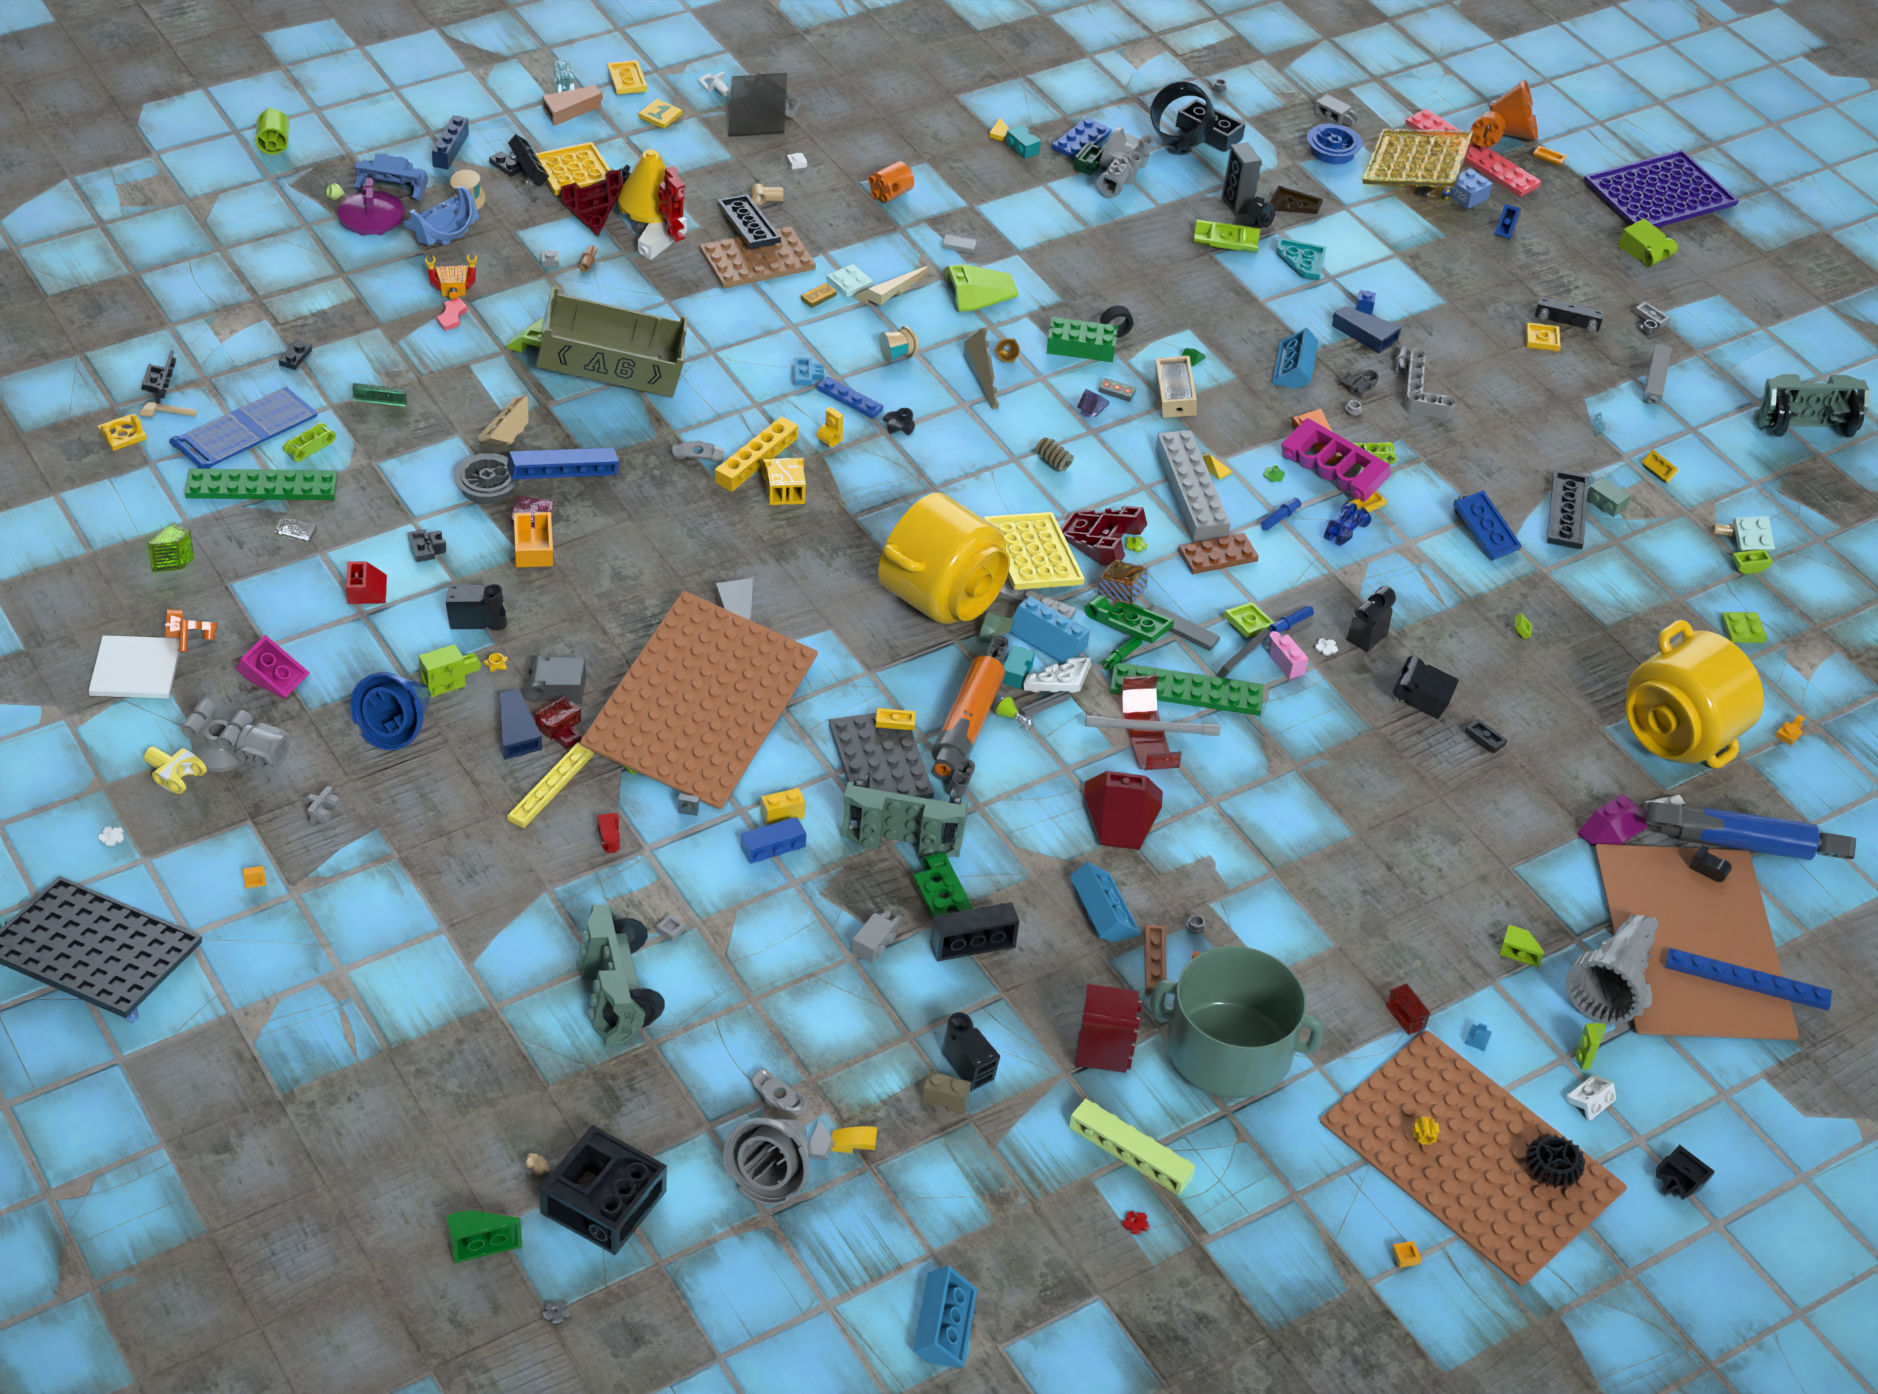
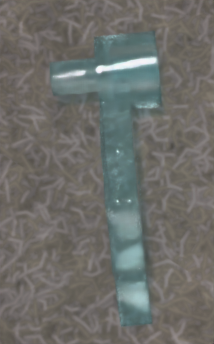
(1599, 427)

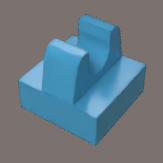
(1478, 1036)

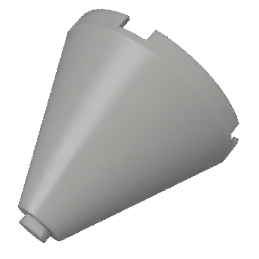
(768, 1159)

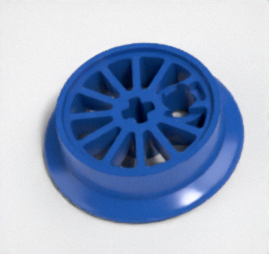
(1334, 143)

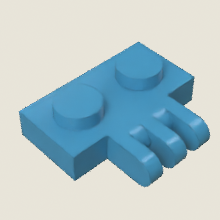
(807, 371)

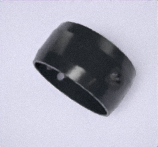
(1196, 136)

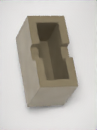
(946, 1091)

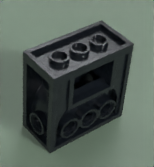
(618, 1198)

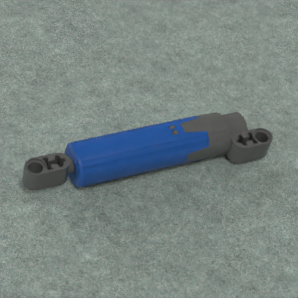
(1748, 832)

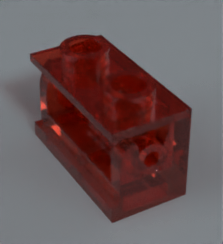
(557, 716)
(1407, 1009)

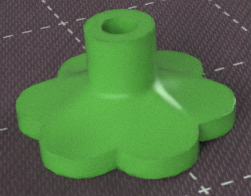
(1274, 474)

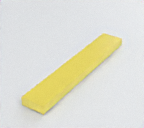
(550, 785)

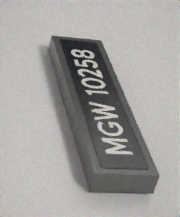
(1243, 653)

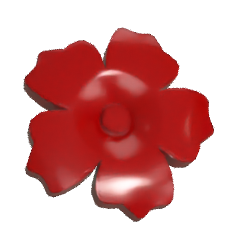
(1136, 1223)

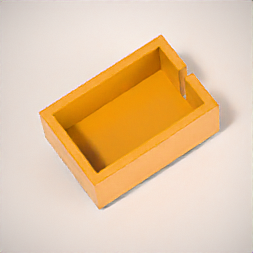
(535, 545)

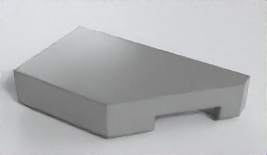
(820, 1143)

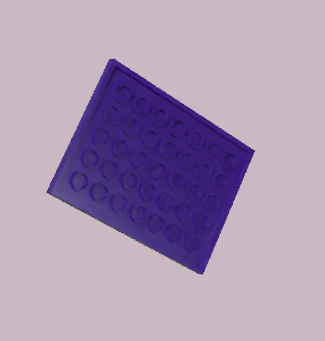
(1661, 189)

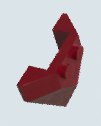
(594, 201)

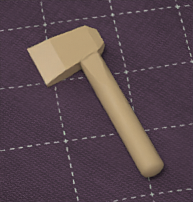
(151, 407)

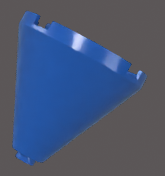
(389, 709)

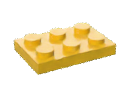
(627, 77)

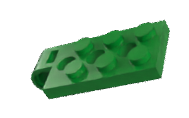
(1131, 618)
(940, 866)

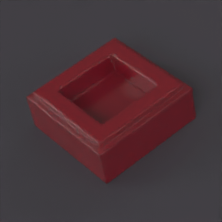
(567, 737)

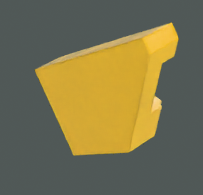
(999, 131)

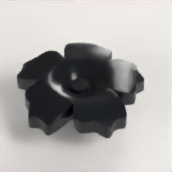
(1423, 190)

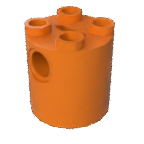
(1488, 137)
(891, 182)

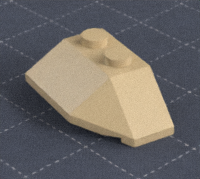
(507, 423)

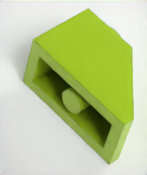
(1521, 946)

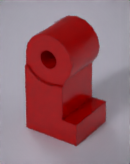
(608, 831)

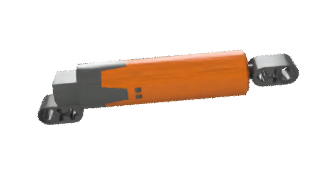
(968, 717)

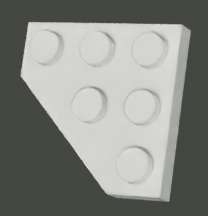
(1060, 678)

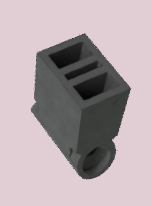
(556, 679)

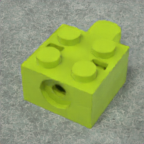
(446, 669)

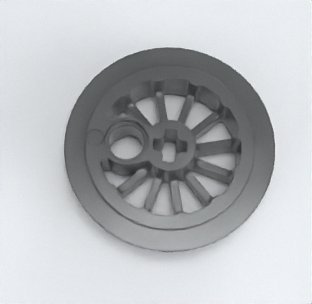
(485, 478)

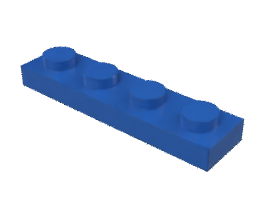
(850, 397)

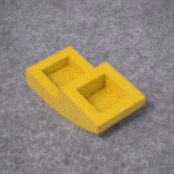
(854, 1137)

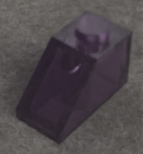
(1092, 403)

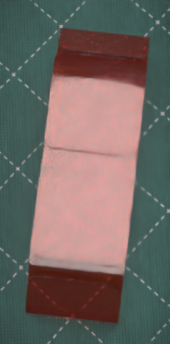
(1141, 704)

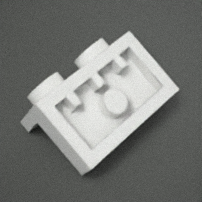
(1593, 1096)

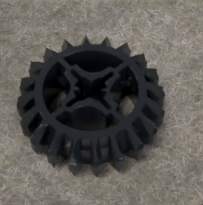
(1555, 1161)

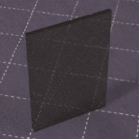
(757, 104)

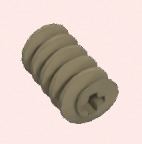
(1054, 454)

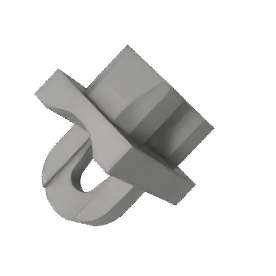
(318, 805)

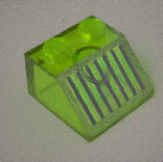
(171, 549)

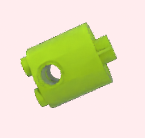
(272, 131)

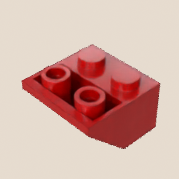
(365, 583)

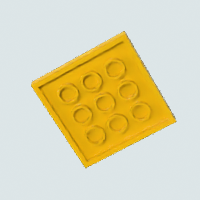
(573, 164)

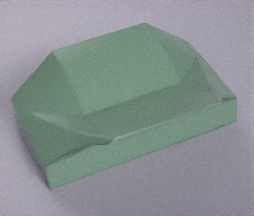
(994, 625)

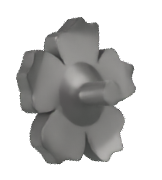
(557, 1312)

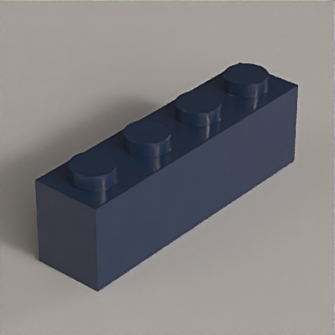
(450, 142)

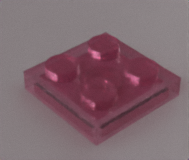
(532, 506)

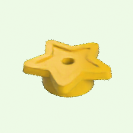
(496, 661)

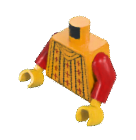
(452, 280)

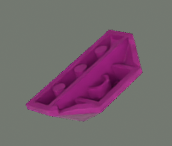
(1614, 822)

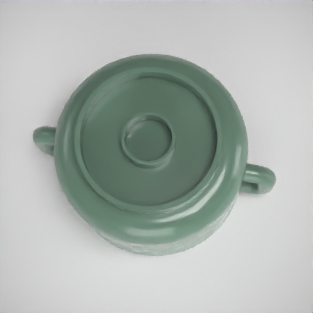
(1236, 1021)

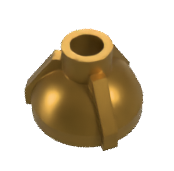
(1007, 355)

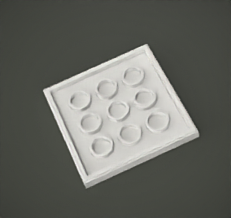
(135, 667)

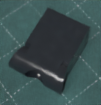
(475, 607)
(1372, 619)
(1425, 686)
(969, 1051)

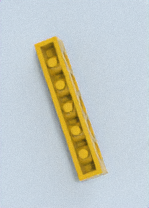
(747, 459)

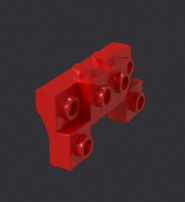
(672, 203)

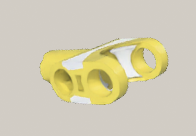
(173, 767)

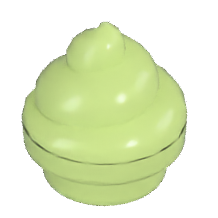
(334, 191)

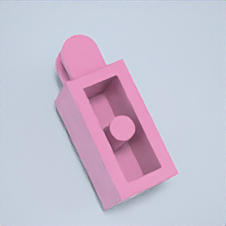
(1287, 655)

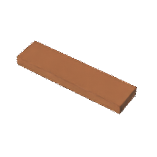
(1154, 956)

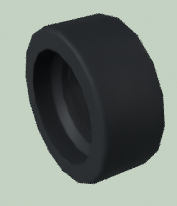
(1117, 311)

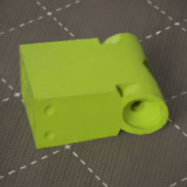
(1647, 243)

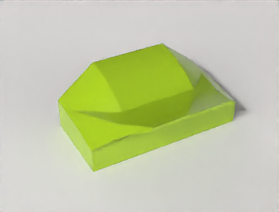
(1752, 561)

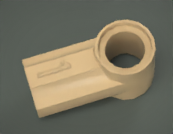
(764, 194)

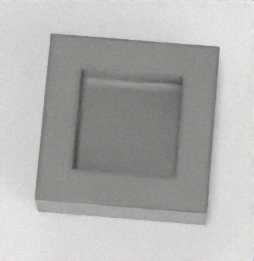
(671, 927)

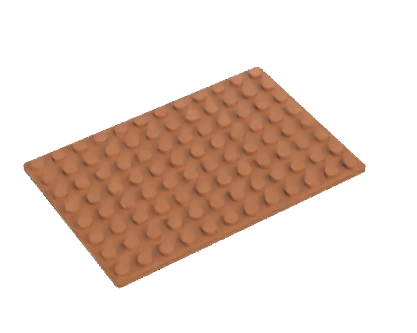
(700, 699)
(1703, 919)
(1477, 1167)

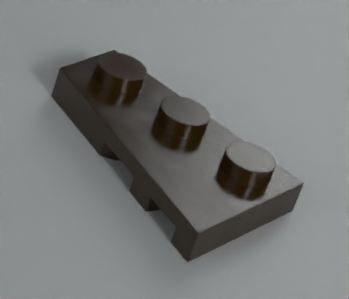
(1295, 201)

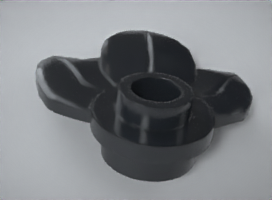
(897, 421)

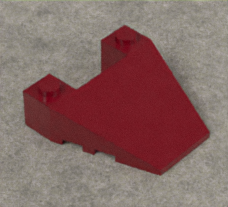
(1101, 532)

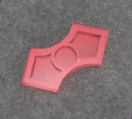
(450, 317)

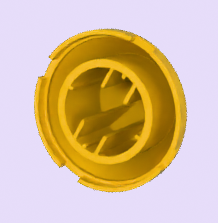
(641, 189)

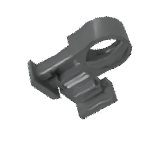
(1361, 384)

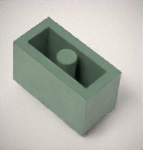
(1608, 497)

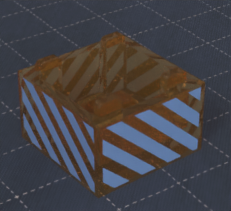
(1122, 581)

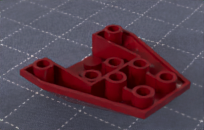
(1122, 808)

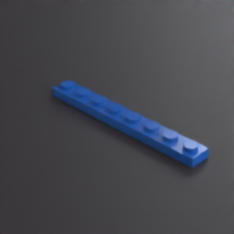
(1748, 979)

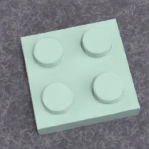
(849, 280)
(1753, 533)

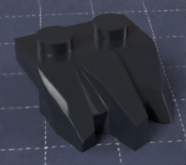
(1683, 1173)

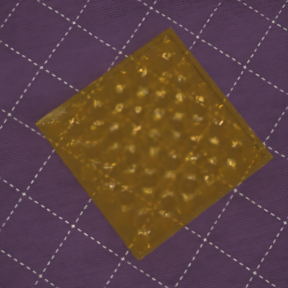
(1418, 157)

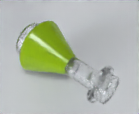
(1006, 708)

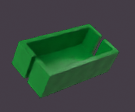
(1082, 339)

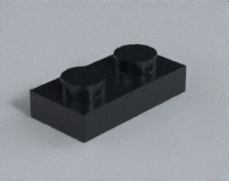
(505, 164)
(295, 355)
(1486, 736)

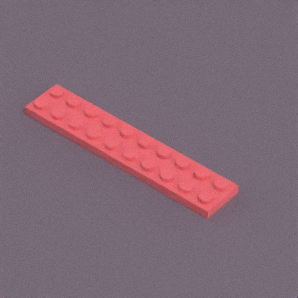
(1480, 157)

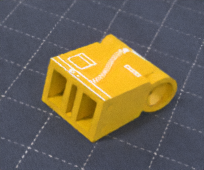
(784, 480)

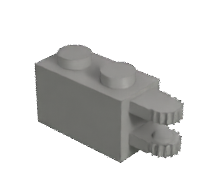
(1335, 111)
(875, 936)

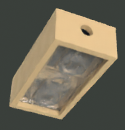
(1176, 387)

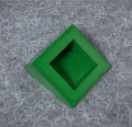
(1195, 356)

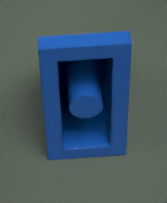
(1508, 221)
(1365, 301)

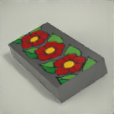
(1117, 389)

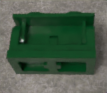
(1088, 159)

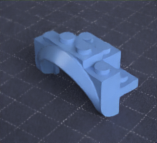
(392, 170)
(440, 223)

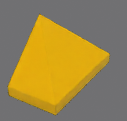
(1216, 467)

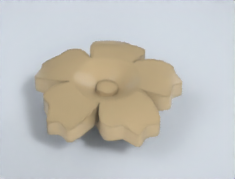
(538, 1164)

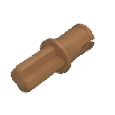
(588, 258)

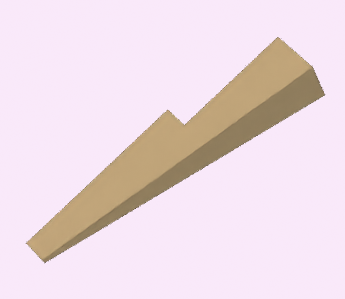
(881, 293)

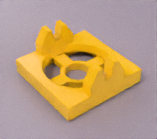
(117, 442)

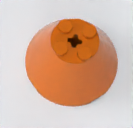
(1517, 112)

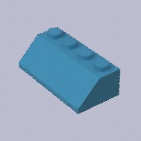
(1296, 360)
(1049, 630)
(1104, 903)
(945, 1318)

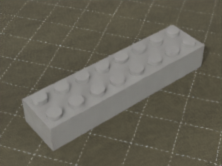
(1192, 485)

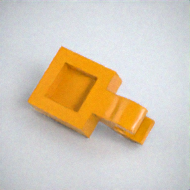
(1791, 732)

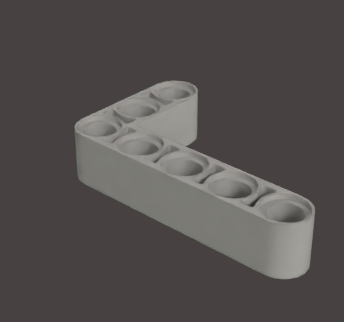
(1421, 402)

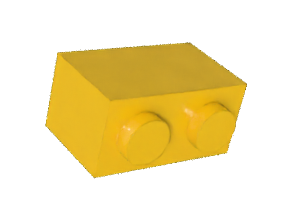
(782, 806)

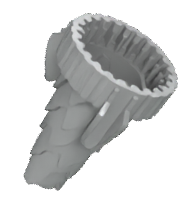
(1610, 980)

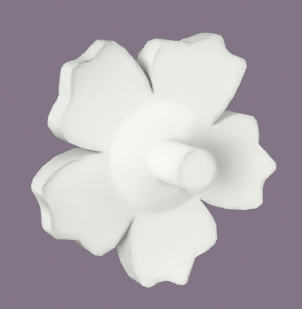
(1326, 647)
(111, 837)

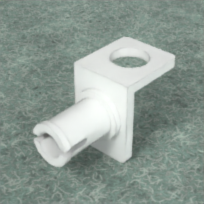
(716, 83)

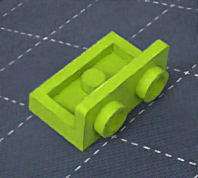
(1589, 1043)

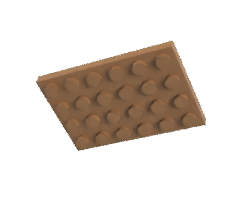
(739, 265)

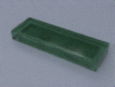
(379, 394)

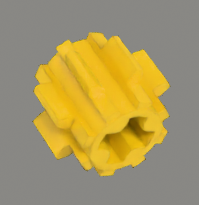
(1426, 1130)

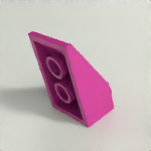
(271, 668)

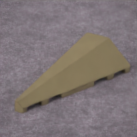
(980, 363)

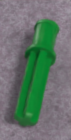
(1119, 654)

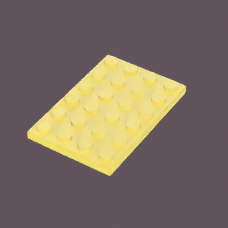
(1037, 551)

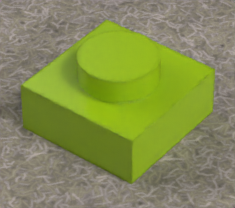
(1522, 626)

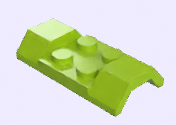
(1226, 236)

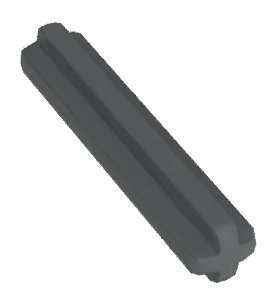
(1044, 703)

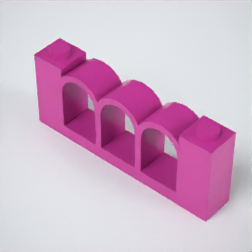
(1361, 486)

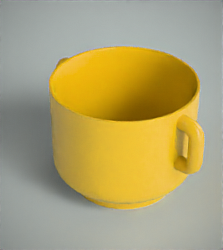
(944, 560)
(1694, 697)

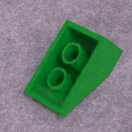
(481, 1234)

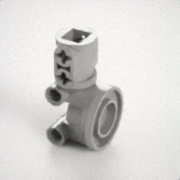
(1122, 158)
(230, 744)

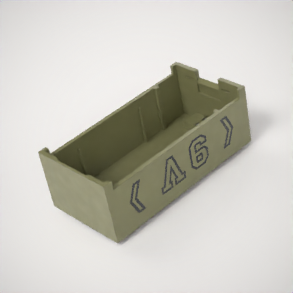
(612, 344)

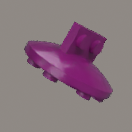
(370, 211)

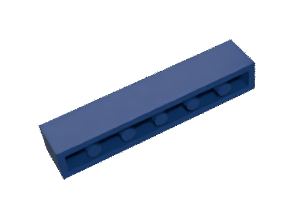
(562, 463)

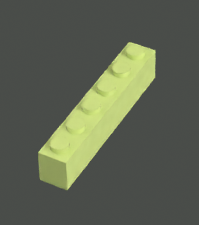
(1132, 1146)

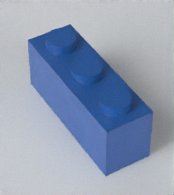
(773, 840)

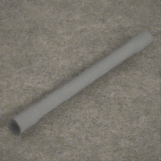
(1204, 729)

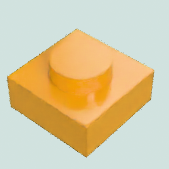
(254, 877)
(1406, 1254)

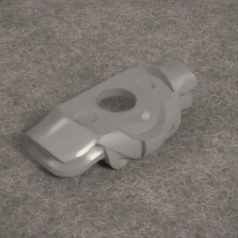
(686, 449)
(767, 1084)

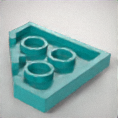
(1302, 256)

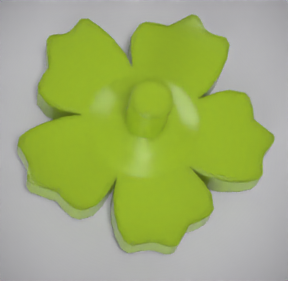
(1136, 544)

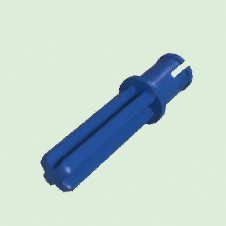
(1284, 511)
(1286, 623)

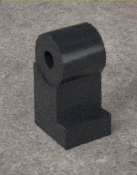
(1710, 865)

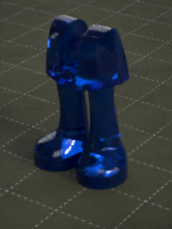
(1343, 532)

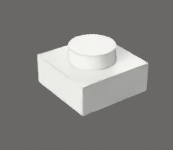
(796, 161)

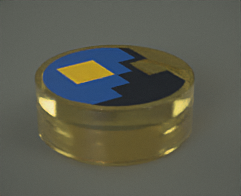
(1444, 193)

